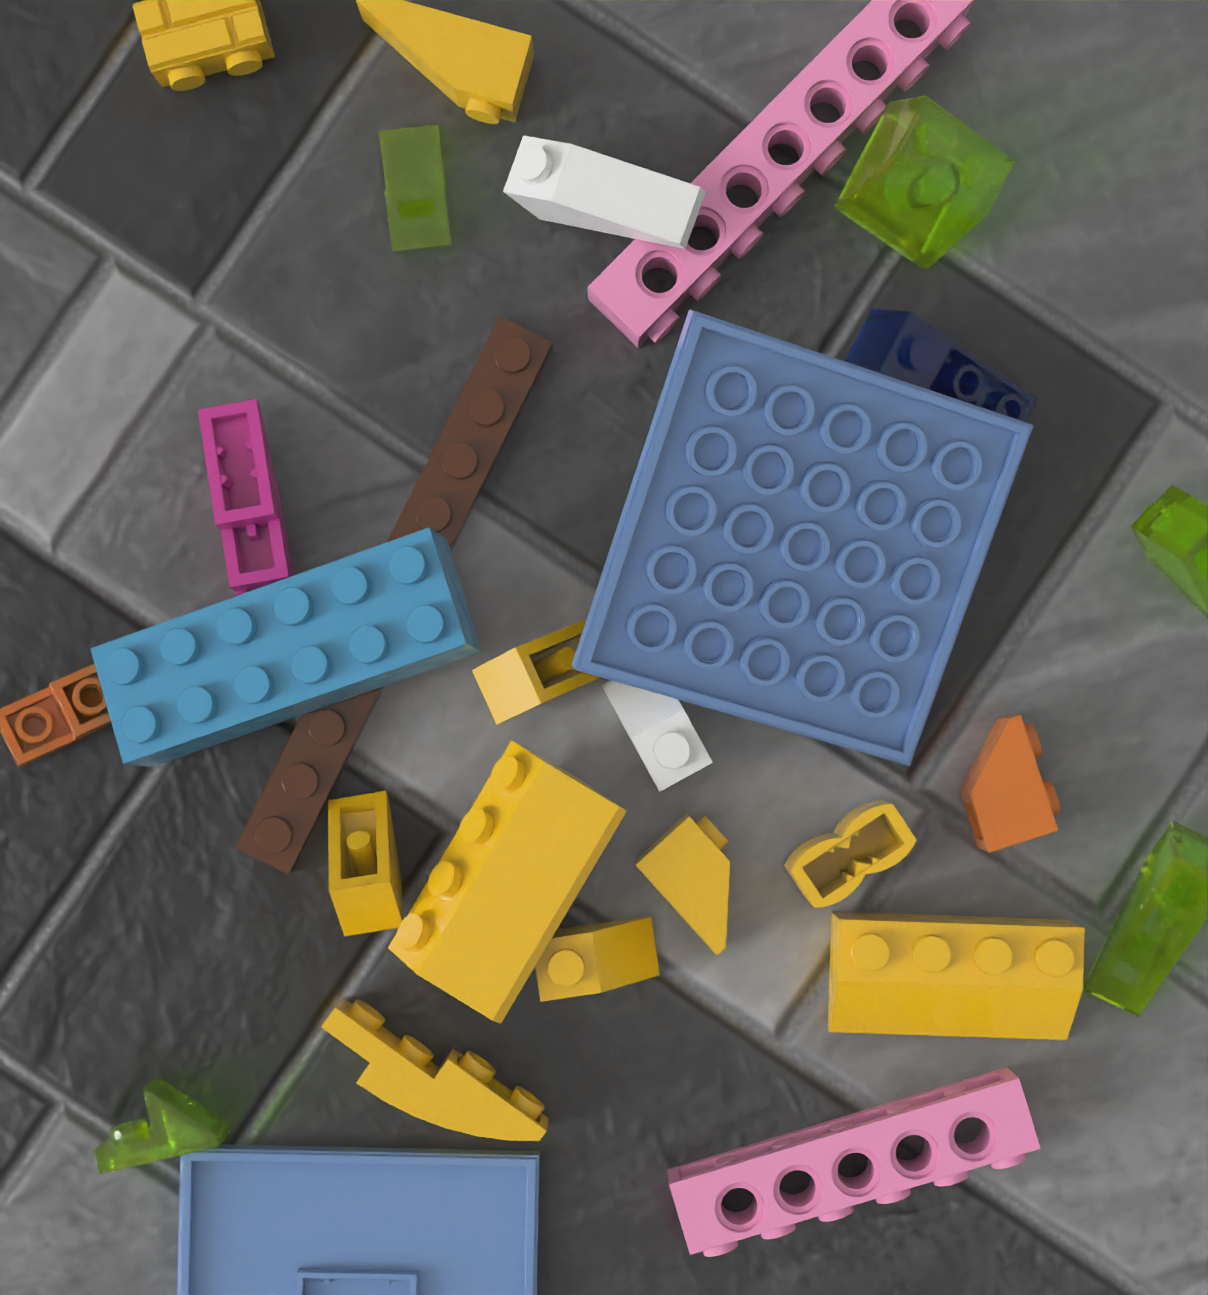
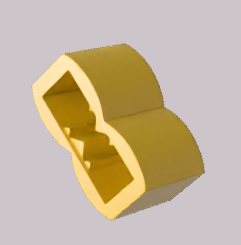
(863, 843)

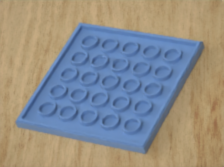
(799, 540)

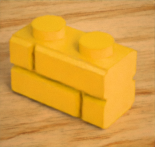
(202, 38)

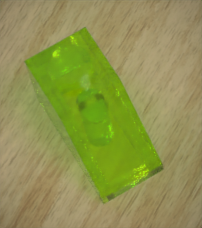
(1176, 542)

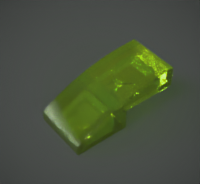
(415, 187)

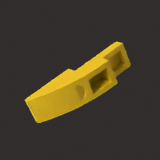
(453, 1096)

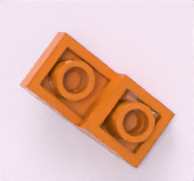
(54, 716)

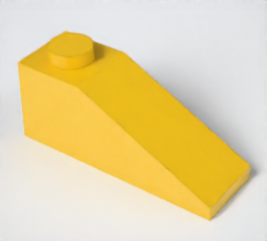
(465, 58)

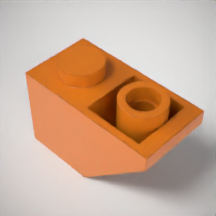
(1005, 789)

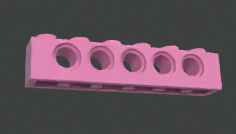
(875, 1132)

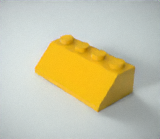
(506, 881)
(954, 975)

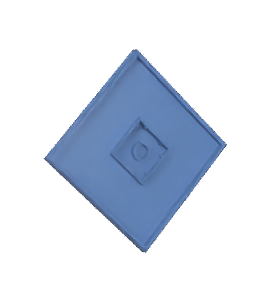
(358, 1221)

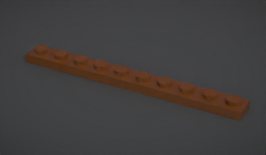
(438, 501)

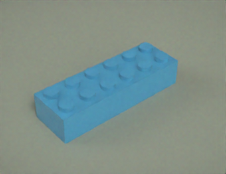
(286, 649)

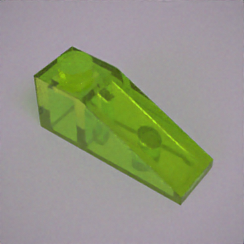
(1155, 921)

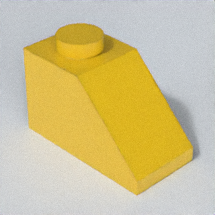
(532, 673)
(364, 864)
(692, 876)
(597, 958)

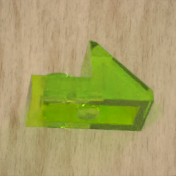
(176, 1129)

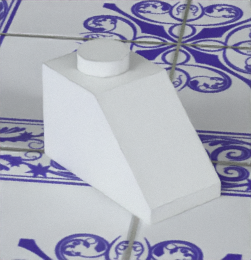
(659, 733)

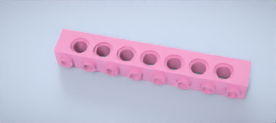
(746, 160)

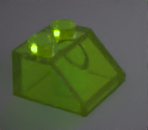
(923, 180)

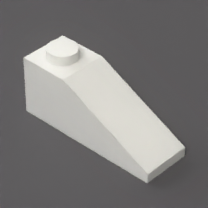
(602, 193)

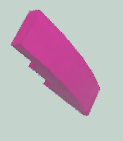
(245, 495)

